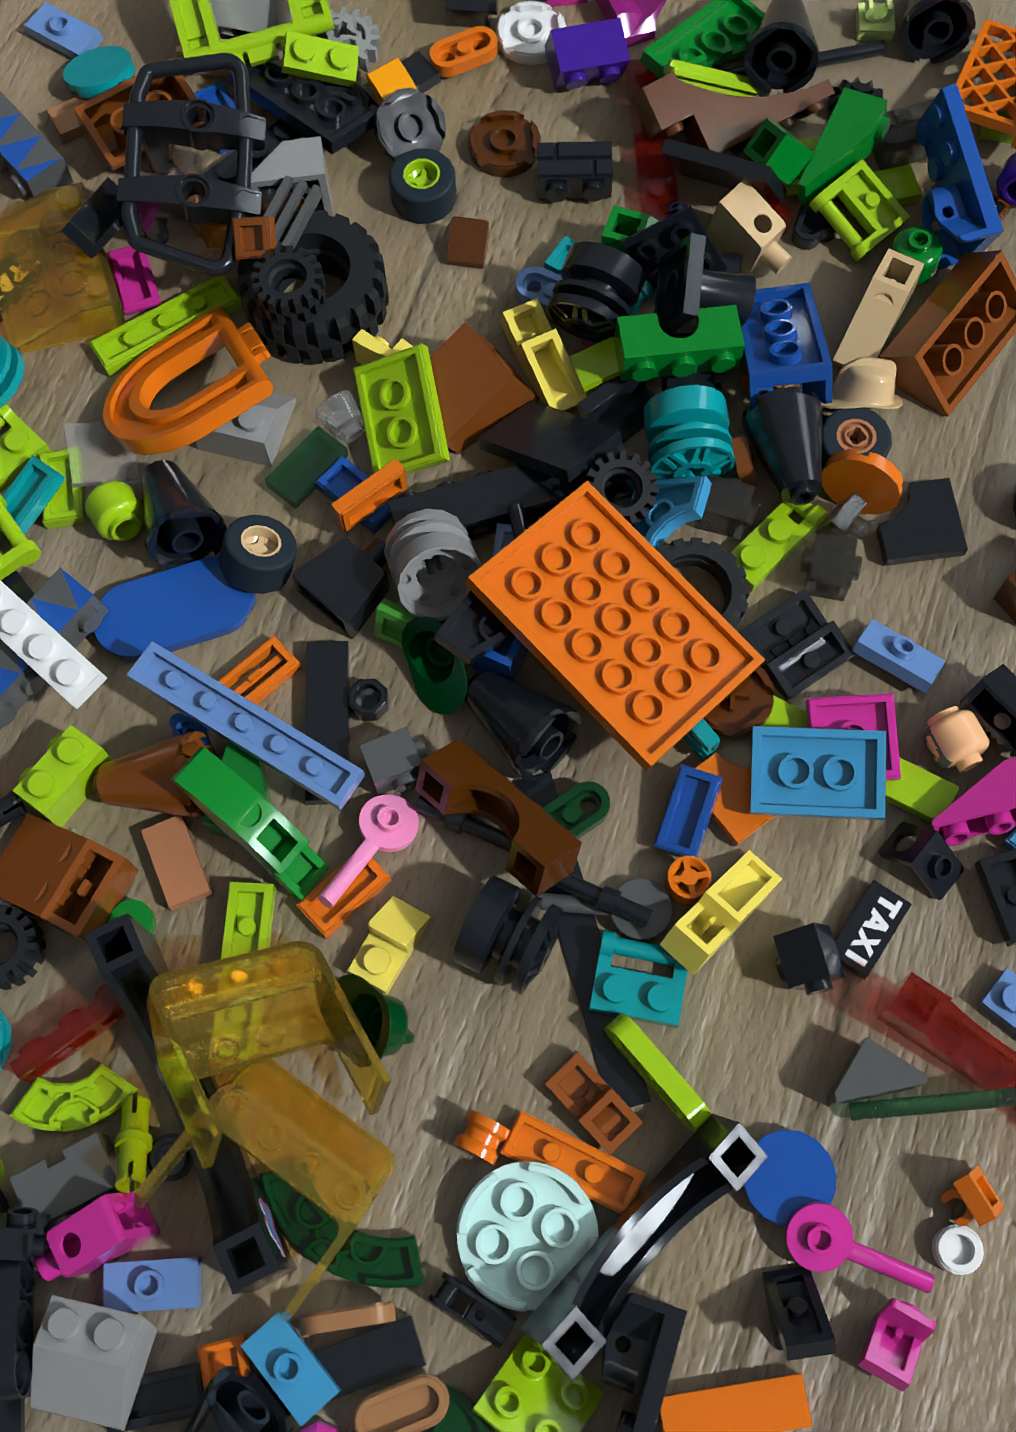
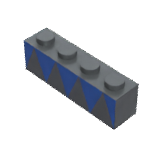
(28, 155)
(71, 613)

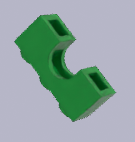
(648, 352)

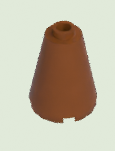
(144, 777)

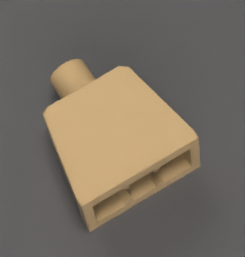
(749, 228)

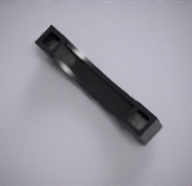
(578, 1311)

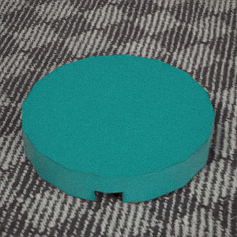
(98, 71)

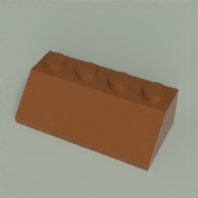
(956, 332)

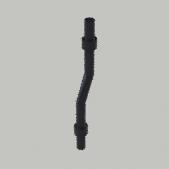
(606, 899)

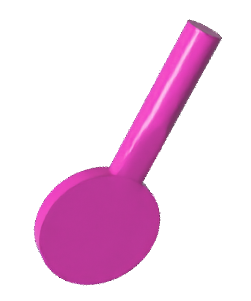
(823, 1239)

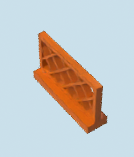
(985, 112)

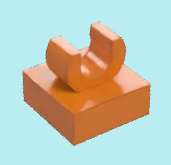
(977, 1195)

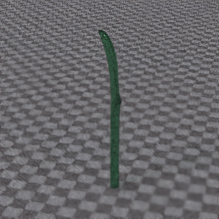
(933, 1104)

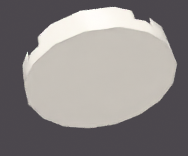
(525, 31)

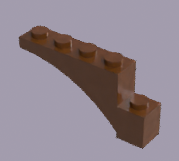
(715, 118)

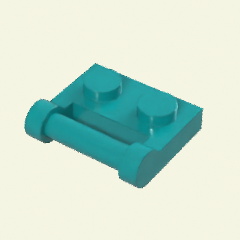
(636, 993)

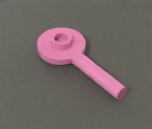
(385, 825)

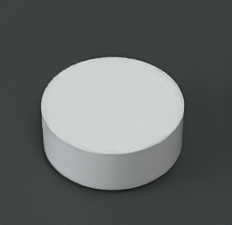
(957, 1249)

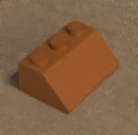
(103, 115)

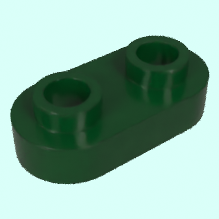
(567, 808)

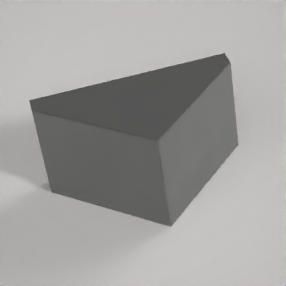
(873, 1073)

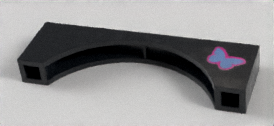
(240, 1217)

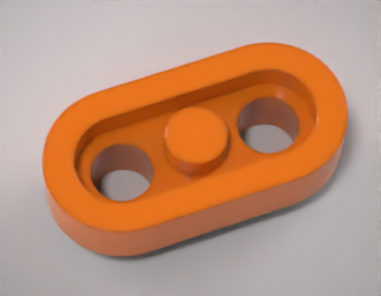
(464, 51)

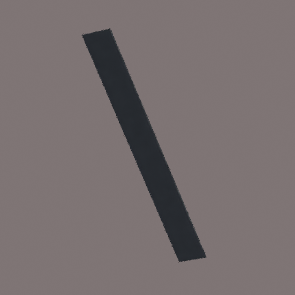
(581, 948)

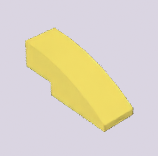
(542, 355)
(720, 912)

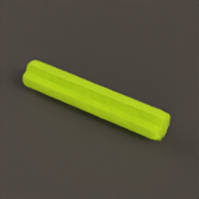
(711, 79)

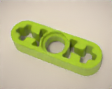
(657, 1071)

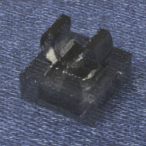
(844, 519)

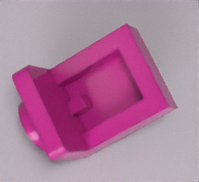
(895, 1343)

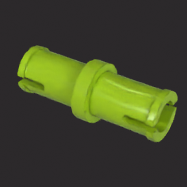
(133, 1143)

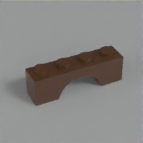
(463, 782)

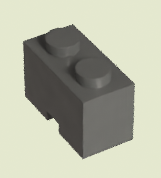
(72, 1183)

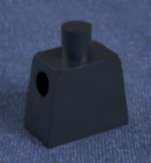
(345, 583)

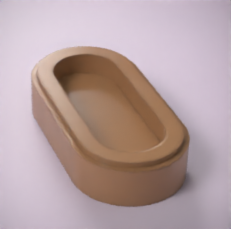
(347, 1318)
(404, 1407)

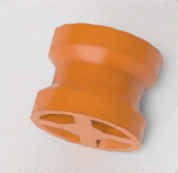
(687, 871)
(481, 1137)

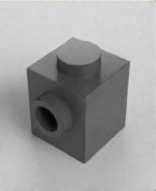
(393, 760)

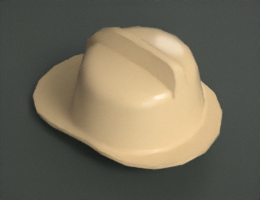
(865, 384)

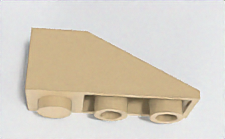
(880, 308)

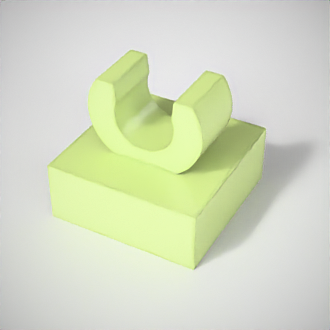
(875, 21)

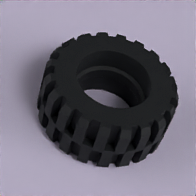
(358, 305)

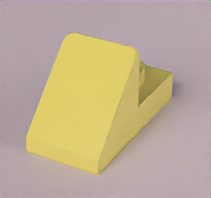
(389, 944)

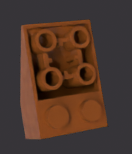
(62, 877)

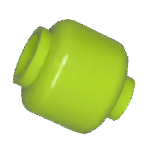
(115, 511)

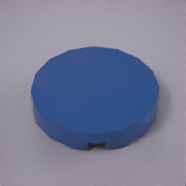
(791, 1176)

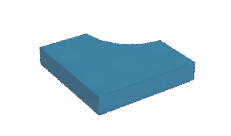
(676, 504)

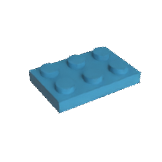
(818, 773)

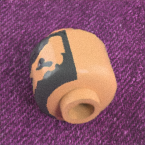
(956, 739)

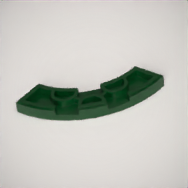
(361, 1259)

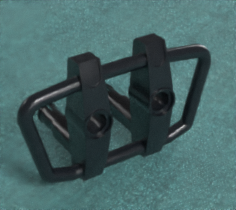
(163, 196)

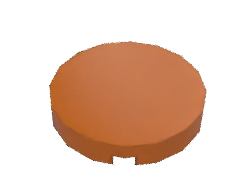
(868, 476)

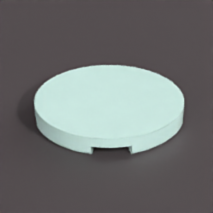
(524, 1232)

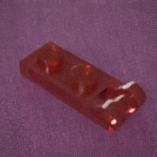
(72, 1034)

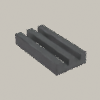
(278, 203)

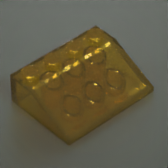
(47, 282)

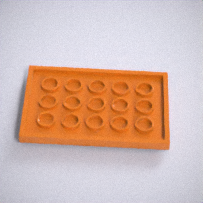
(615, 624)

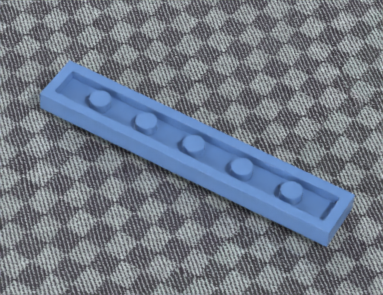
(246, 725)

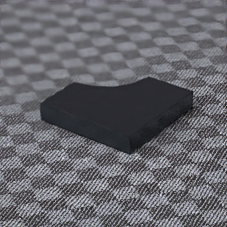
(925, 528)

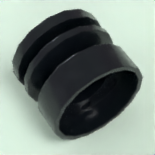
(595, 290)
(507, 934)

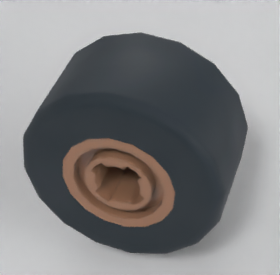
(855, 430)

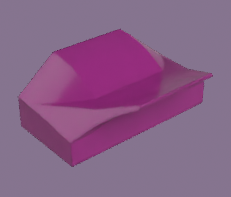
(636, 16)

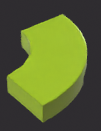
(75, 1104)

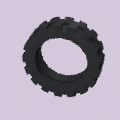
(720, 565)

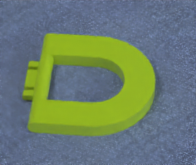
(200, 33)

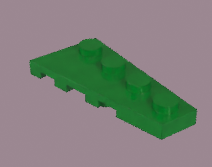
(707, 37)

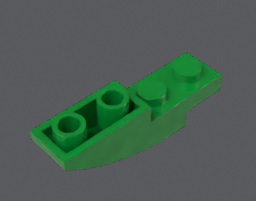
(251, 821)

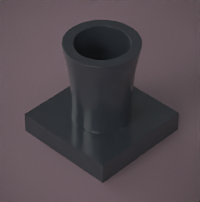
(687, 286)

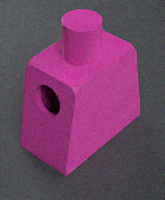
(96, 1236)

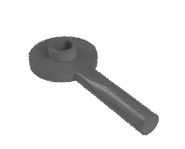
(638, 890)

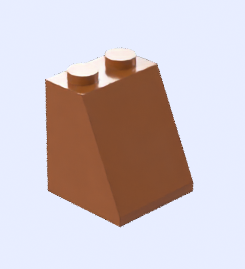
(474, 387)

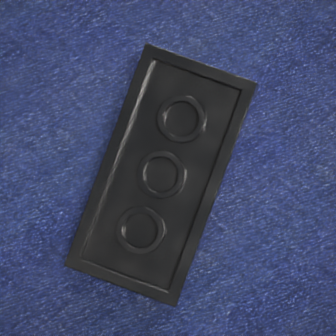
(647, 1360)

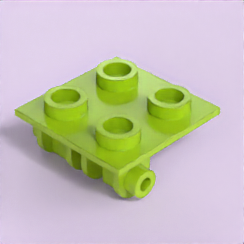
(536, 1395)

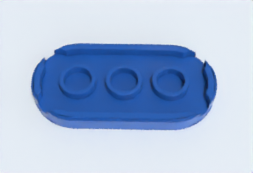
(172, 610)

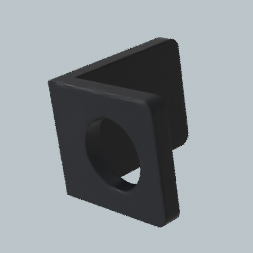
(928, 857)

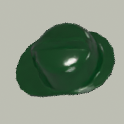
(434, 670)
(380, 1015)

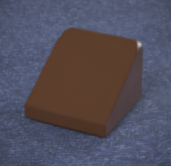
(468, 242)

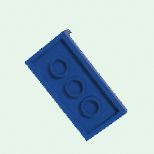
(962, 193)
(786, 343)

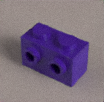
(587, 53)

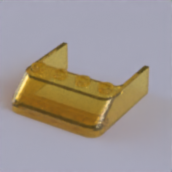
(249, 1012)
(300, 1142)

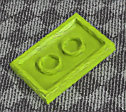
(402, 410)

